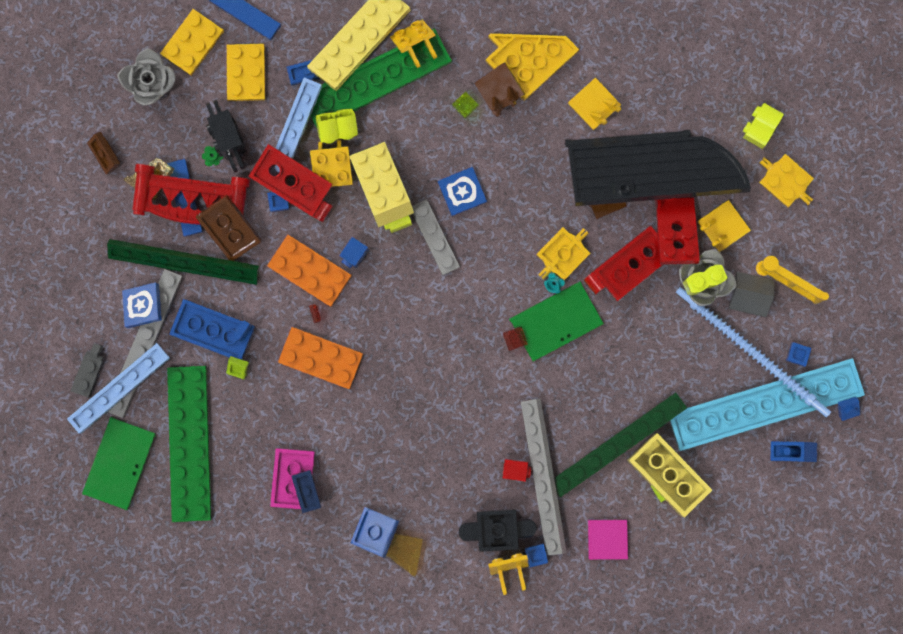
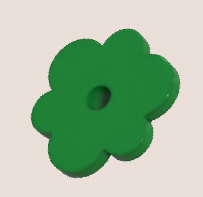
(209, 161)

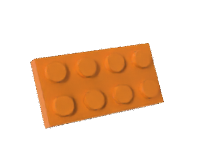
(309, 270)
(320, 358)

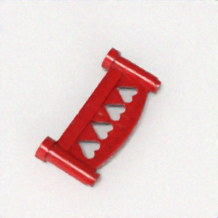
(148, 185)

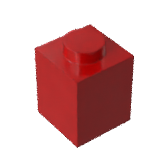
(516, 470)

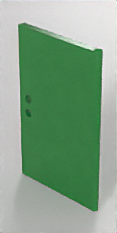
(557, 321)
(119, 463)

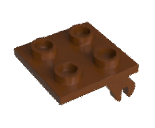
(499, 89)

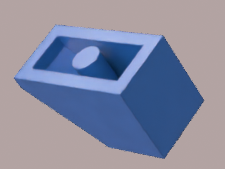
(793, 451)

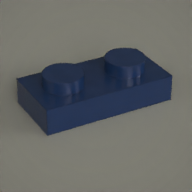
(306, 491)

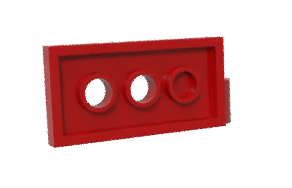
(306, 193)
(680, 212)
(616, 272)

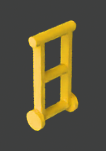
(771, 267)

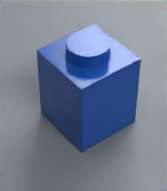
(353, 253)

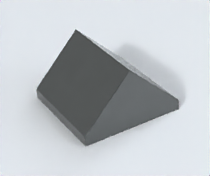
(752, 294)

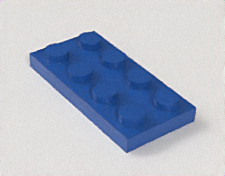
(209, 330)

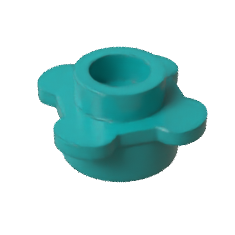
(550, 286)

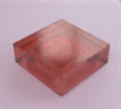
(515, 338)

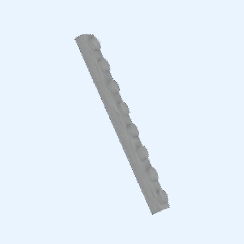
(149, 333)
(543, 477)

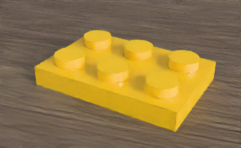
(192, 42)
(246, 72)

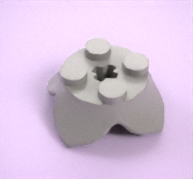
(147, 64)
(708, 259)

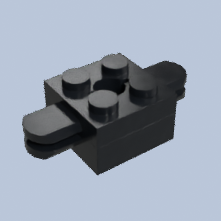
(227, 136)
(497, 530)

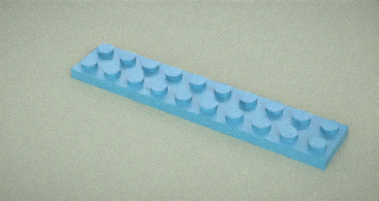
(764, 405)

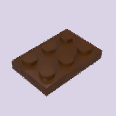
(228, 228)

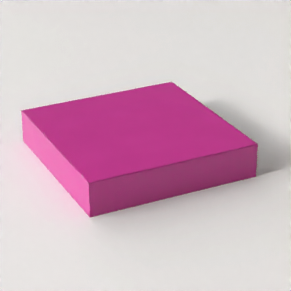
(607, 539)

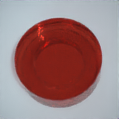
(314, 313)

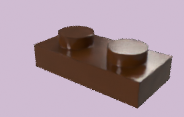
(103, 153)

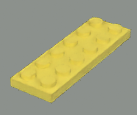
(357, 40)

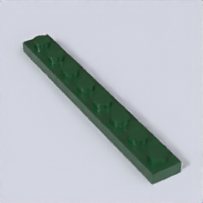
(183, 261)
(619, 444)

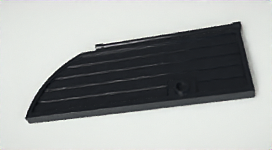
(652, 168)

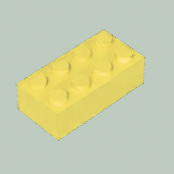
(381, 184)
(669, 475)

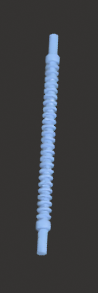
(810, 399)

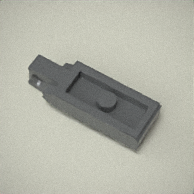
(88, 371)

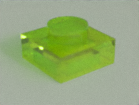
(465, 105)

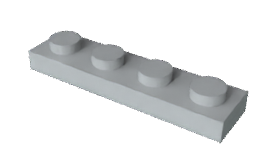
(434, 237)

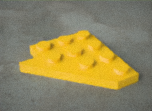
(531, 57)

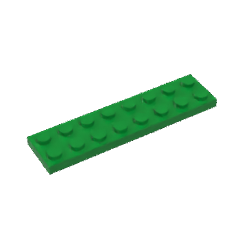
(381, 77)
(189, 444)

